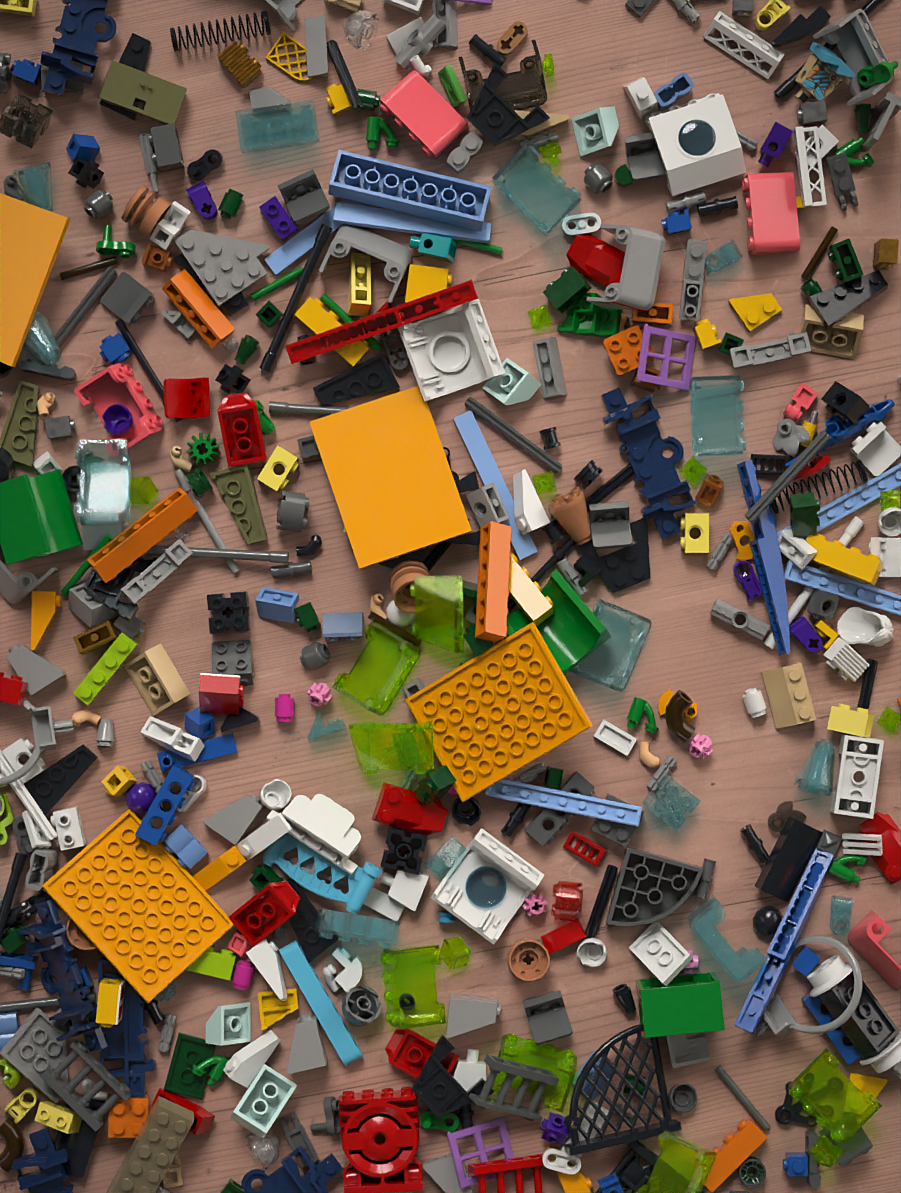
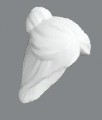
(864, 627)

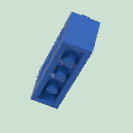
(146, 829)
(848, 1051)

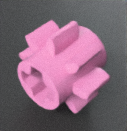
(319, 694)
(700, 746)
(539, 906)
(692, 965)

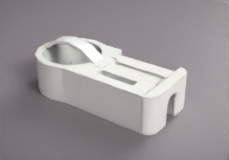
(191, 795)

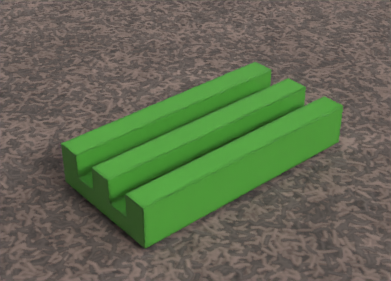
(452, 86)

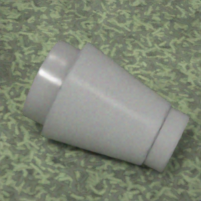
(105, 734)

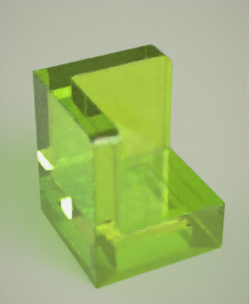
(142, 490)
(455, 952)
(825, 1152)

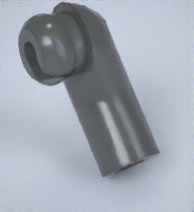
(10, 188)

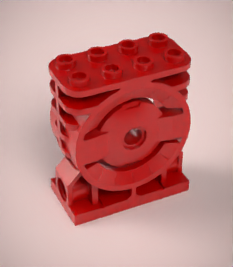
(401, 1106)

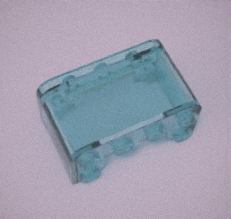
(536, 190)
(716, 416)
(103, 482)
(736, 964)

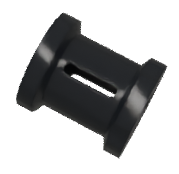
(550, 438)
(553, 532)

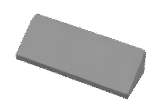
(447, 12)
(316, 46)
(549, 367)

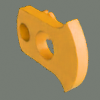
(743, 552)
(664, 700)

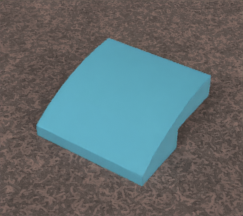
(833, 60)

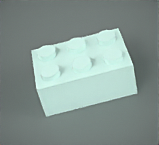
(263, 1101)

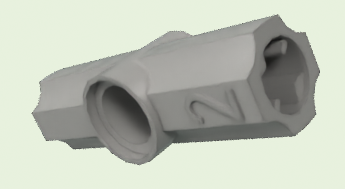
(420, 41)
(751, 624)

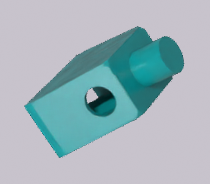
(442, 248)

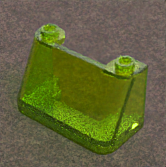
(439, 611)
(378, 670)
(393, 746)
(680, 1166)

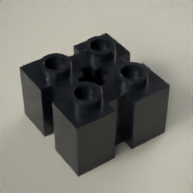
(219, 604)
(410, 860)

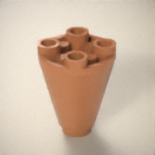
(572, 514)

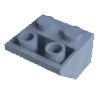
(342, 625)

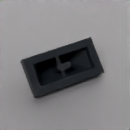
(233, 721)

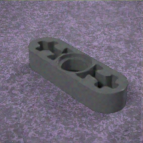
(402, 354)

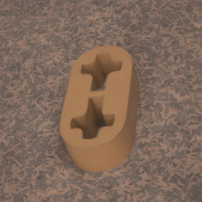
(509, 35)

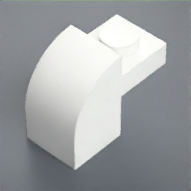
(170, 226)
(352, 970)

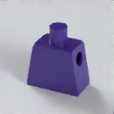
(778, 134)

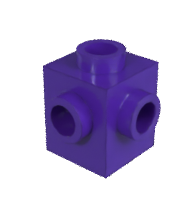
(554, 1129)

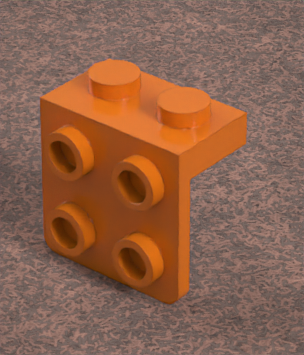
(625, 349)

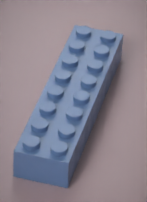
(409, 190)

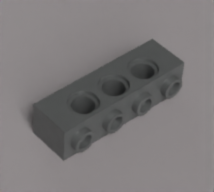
(536, 828)

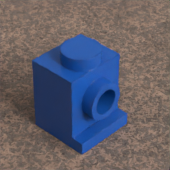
(26, 71)
(677, 223)
(610, 1183)

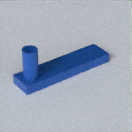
(213, 748)
(20, 960)

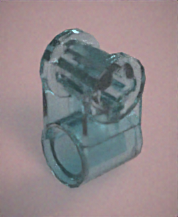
(725, 256)
(841, 910)

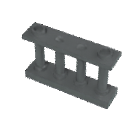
(513, 1070)
(80, 1104)

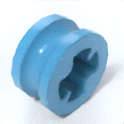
(446, 917)

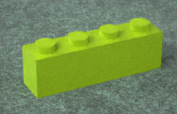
(105, 668)
(215, 963)

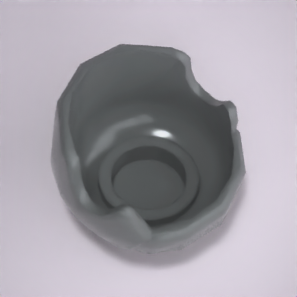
(682, 1097)

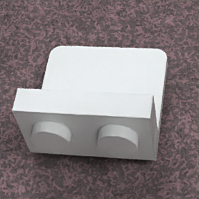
(876, 449)
(889, 553)

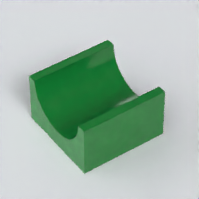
(36, 517)
(569, 632)
(682, 1007)

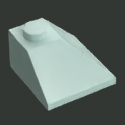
(595, 129)
(513, 385)
(229, 1024)

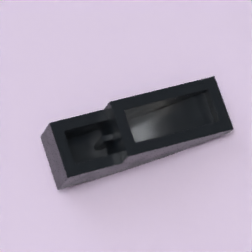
(802, 27)

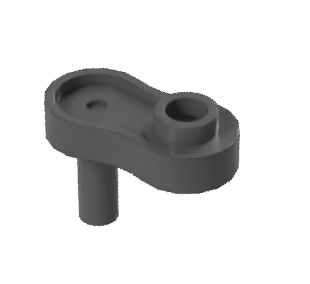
(23, 841)
(332, 1123)

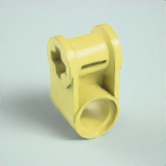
(773, 11)
(20, 1106)

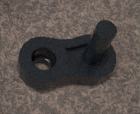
(200, 168)

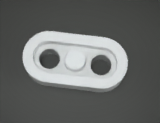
(581, 225)
(560, 1163)

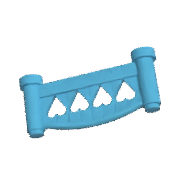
(359, 882)

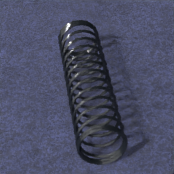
(264, 15)
(859, 465)

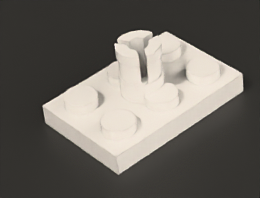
(661, 952)

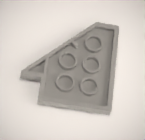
(222, 262)
(36, 1049)

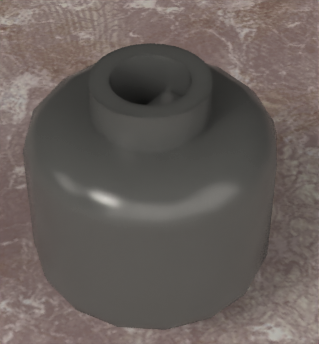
(598, 178)
(98, 204)
(315, 656)

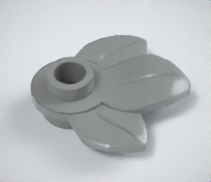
(790, 440)

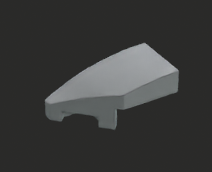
(266, 97)
(180, 322)

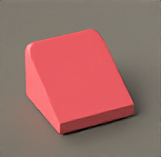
(239, 944)

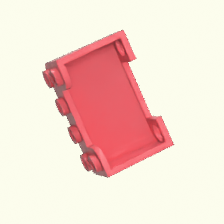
(423, 114)
(772, 213)
(119, 386)
(865, 941)

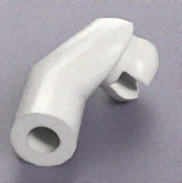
(423, 70)
(329, 978)
(87, 1084)

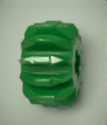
(209, 446)

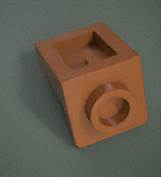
(709, 490)

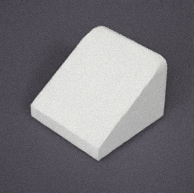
(46, 463)

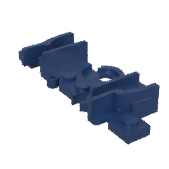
(76, 43)
(646, 458)
(73, 1000)
(124, 1039)
(51, 1173)
(288, 1179)

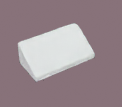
(399, 38)
(796, 548)

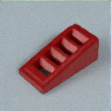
(602, 851)

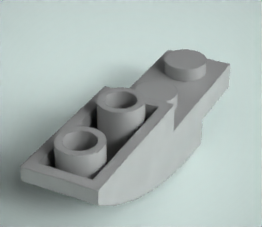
(692, 280)

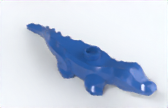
(841, 430)

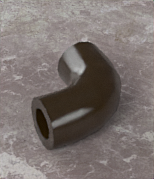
(675, 716)
(13, 1144)

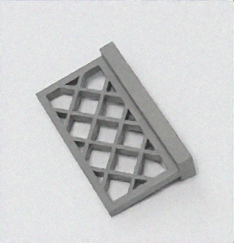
(888, 108)

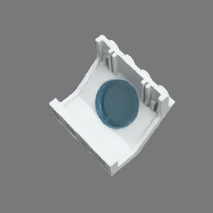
(697, 143)
(487, 886)

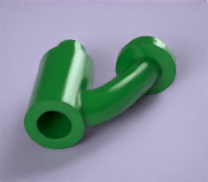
(374, 125)
(853, 147)
(636, 711)
(844, 873)
(216, 1072)

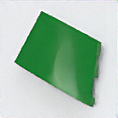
(591, 320)

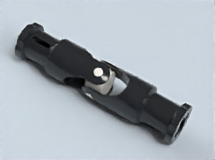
(15, 917)

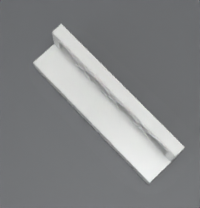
(751, 42)
(805, 184)

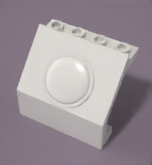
(451, 350)

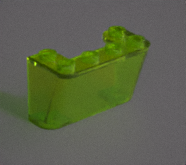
(412, 972)
(544, 1056)
(833, 1097)

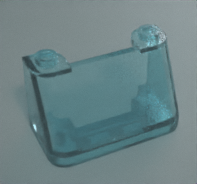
(616, 658)

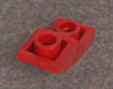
(817, 463)
(563, 936)

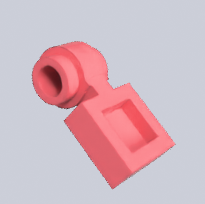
(803, 398)

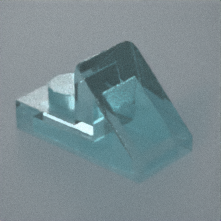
(319, 728)
(445, 856)

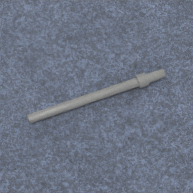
(187, 487)

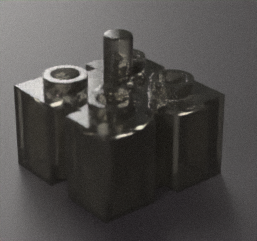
(25, 120)

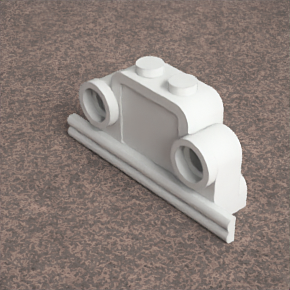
(323, 828)

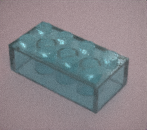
(277, 126)
(359, 927)

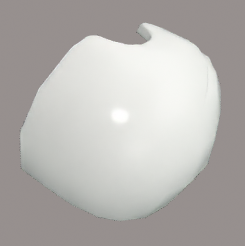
(890, 521)
(399, 617)
(275, 794)
(592, 952)

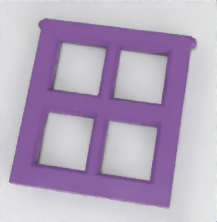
(666, 358)
(481, 1150)

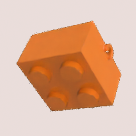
(127, 1117)

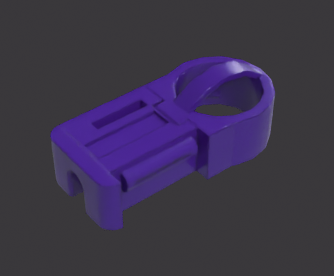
(749, 582)

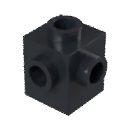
(86, 173)
(232, 379)

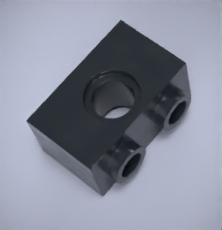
(845, 403)

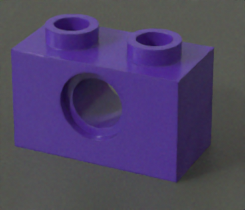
(278, 218)

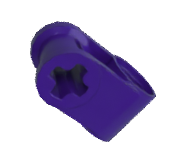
(201, 198)
(803, 631)

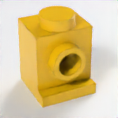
(337, 99)
(706, 334)
(112, 784)

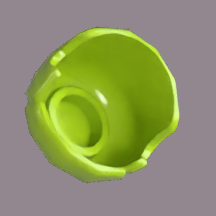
(12, 1076)

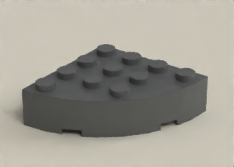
(650, 888)

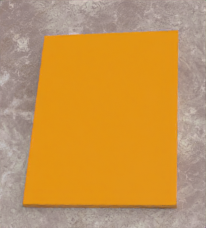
(27, 254)
(390, 477)
(499, 711)
(138, 906)

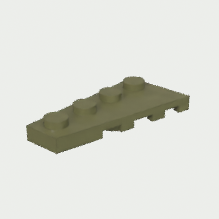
(20, 424)
(240, 495)

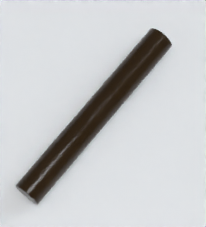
(819, 253)
(89, 268)
(394, 628)

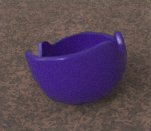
(117, 419)
(140, 797)

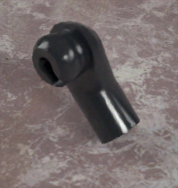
(312, 547)

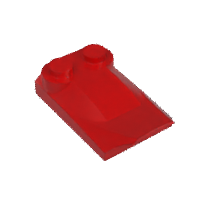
(596, 259)
(241, 430)
(403, 810)
(890, 860)
(265, 911)
(411, 1050)

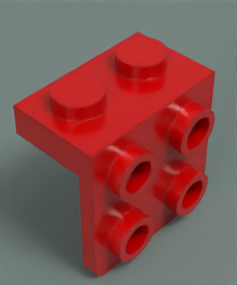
(187, 398)

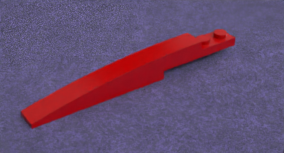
(381, 321)

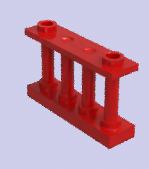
(500, 1167)

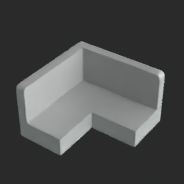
(88, 608)
(687, 1050)

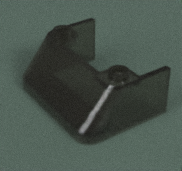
(519, 90)

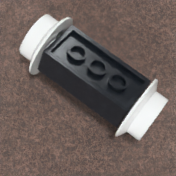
(869, 1026)

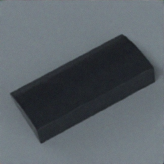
(788, 859)
(79, 1144)

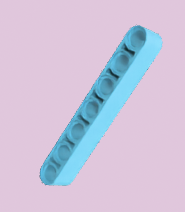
(321, 1003)

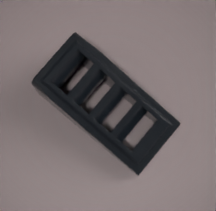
(770, 467)

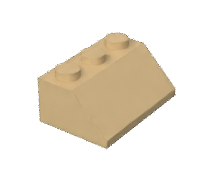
(839, 340)
(157, 679)
(788, 695)

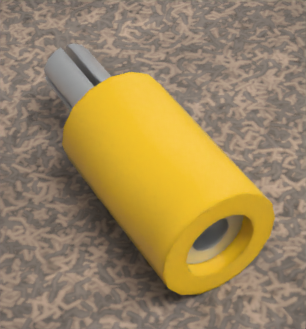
(810, 427)

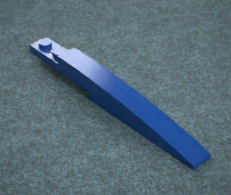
(767, 560)
(784, 941)

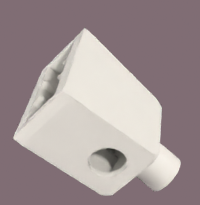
(641, 97)
(405, 887)
(470, 1070)

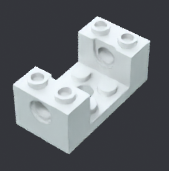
(857, 755)

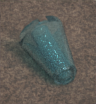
(36, 184)
(41, 340)
(818, 769)

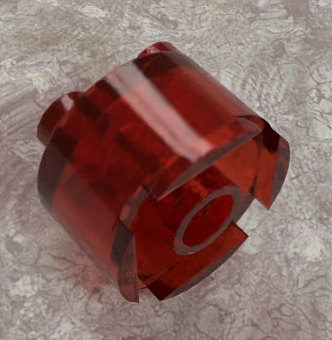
(568, 901)

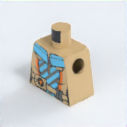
(816, 80)

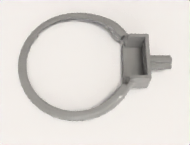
(44, 736)
(781, 1020)

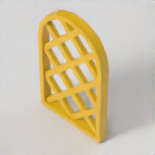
(287, 55)

